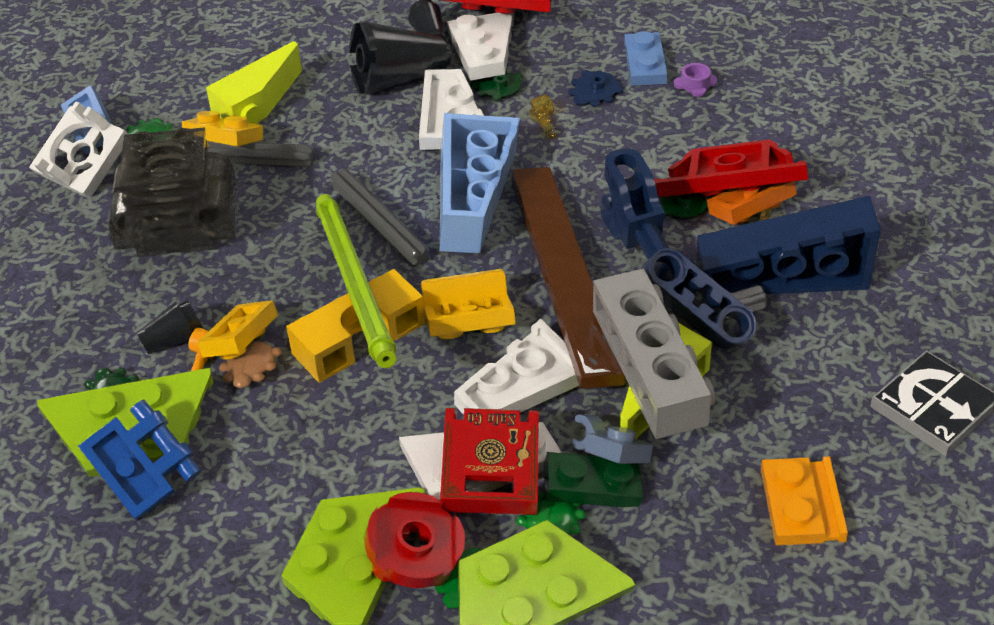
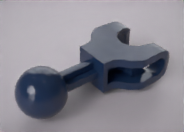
(634, 209)

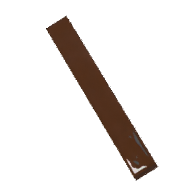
(565, 277)

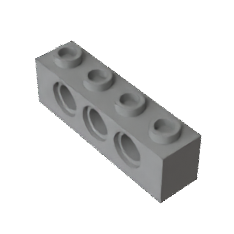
(652, 353)

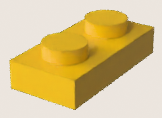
(227, 130)
(237, 330)

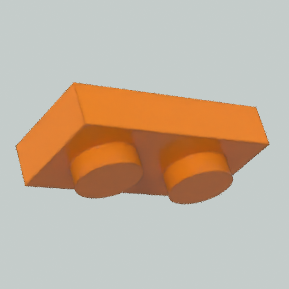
(738, 205)

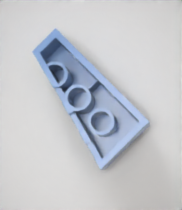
(472, 176)

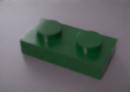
(591, 480)

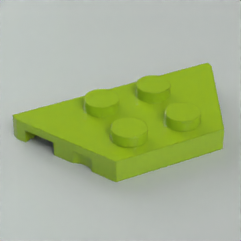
(86, 412)
(331, 560)
(536, 580)

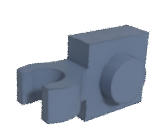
(615, 445)

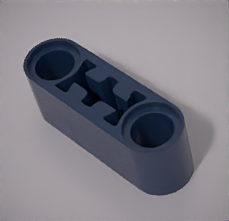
(713, 296)

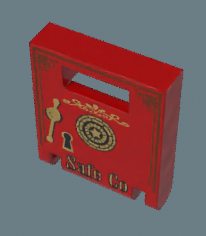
(490, 448)

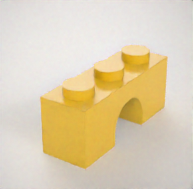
(324, 337)

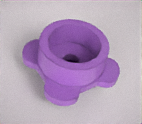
(695, 79)

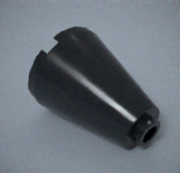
(393, 56)

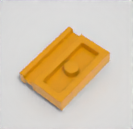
(803, 501)

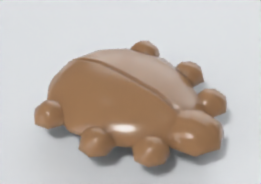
(250, 365)

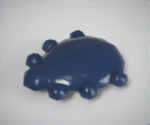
(594, 87)

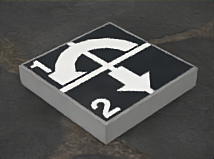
(935, 402)

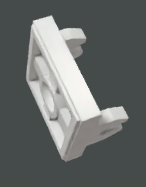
(88, 181)

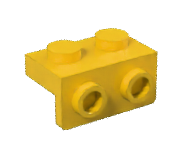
(467, 304)

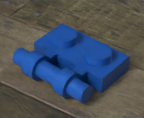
(126, 466)

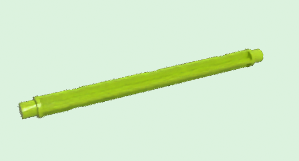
(380, 344)

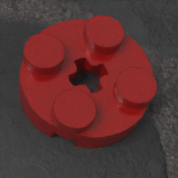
(408, 565)

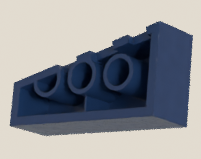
(796, 252)

